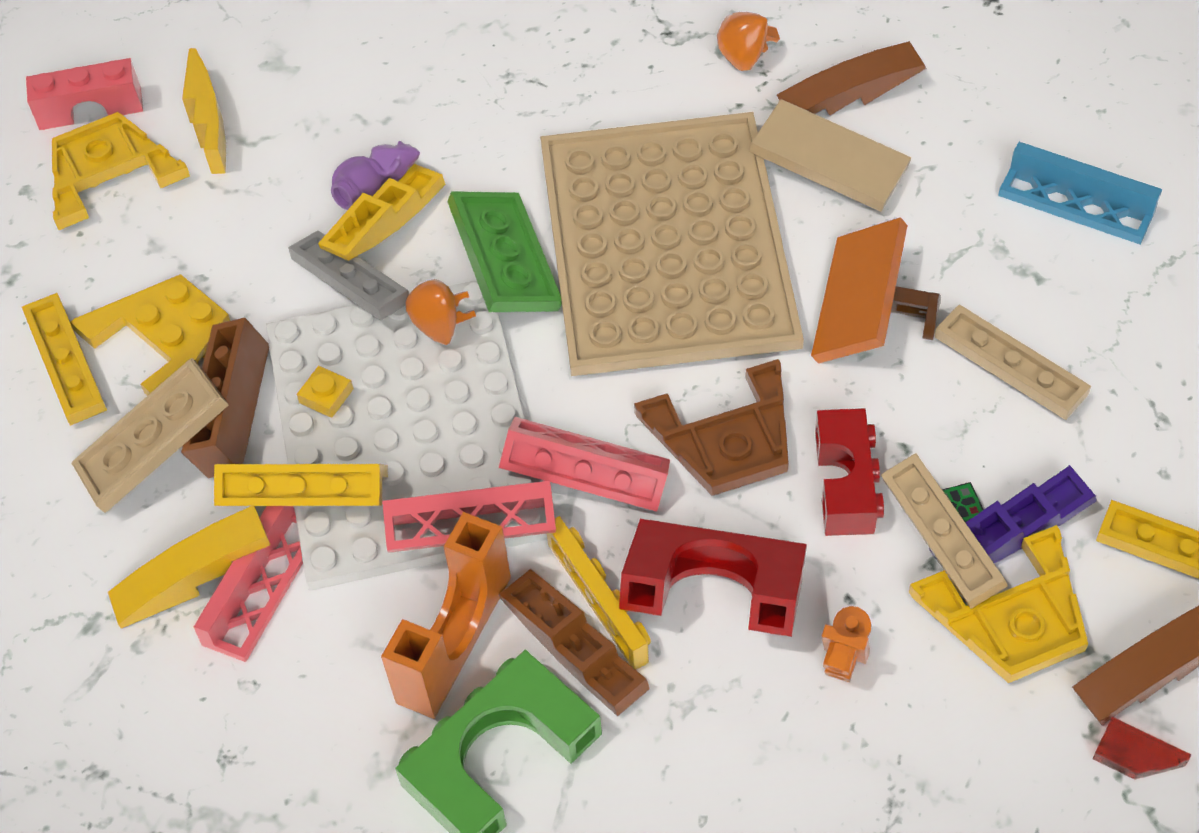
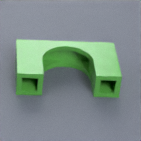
(518, 695)

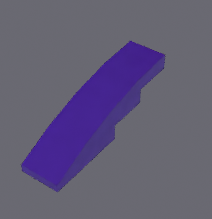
(1032, 510)

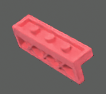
(584, 463)
(475, 502)
(242, 577)

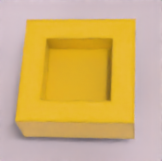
(325, 391)

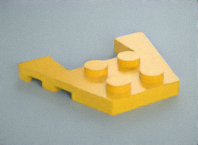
(101, 153)
(168, 316)
(1021, 626)

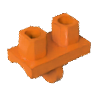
(846, 642)

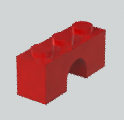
(848, 502)

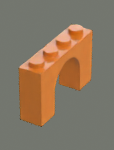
(426, 661)

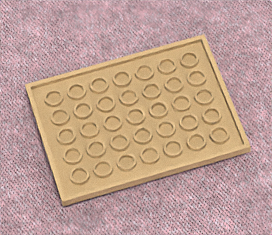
(667, 245)

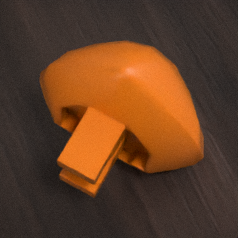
(744, 38)
(434, 310)

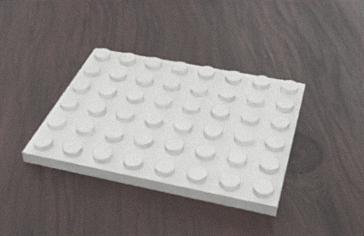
(414, 406)

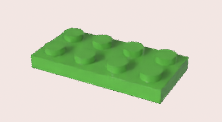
(504, 252)

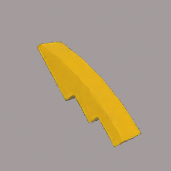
(204, 112)
(384, 213)
(185, 565)

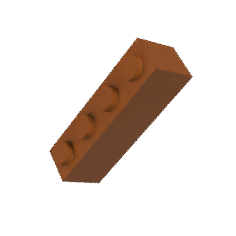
(236, 367)

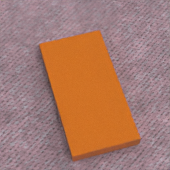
(860, 291)

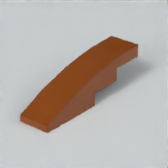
(856, 78)
(574, 642)
(1142, 668)

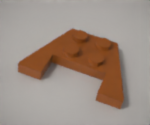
(732, 445)

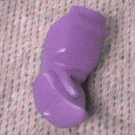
(367, 174)

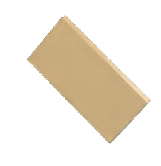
(830, 155)
(148, 435)

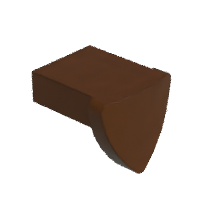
(918, 304)

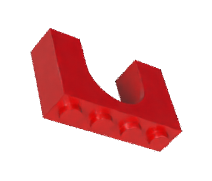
(671, 551)

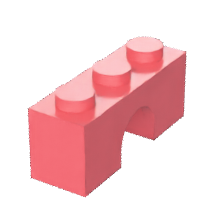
(107, 83)

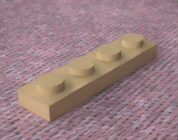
(1012, 361)
(944, 531)

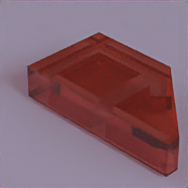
(1137, 752)

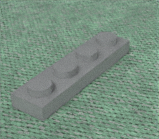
(351, 278)

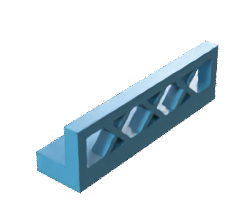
(1082, 186)

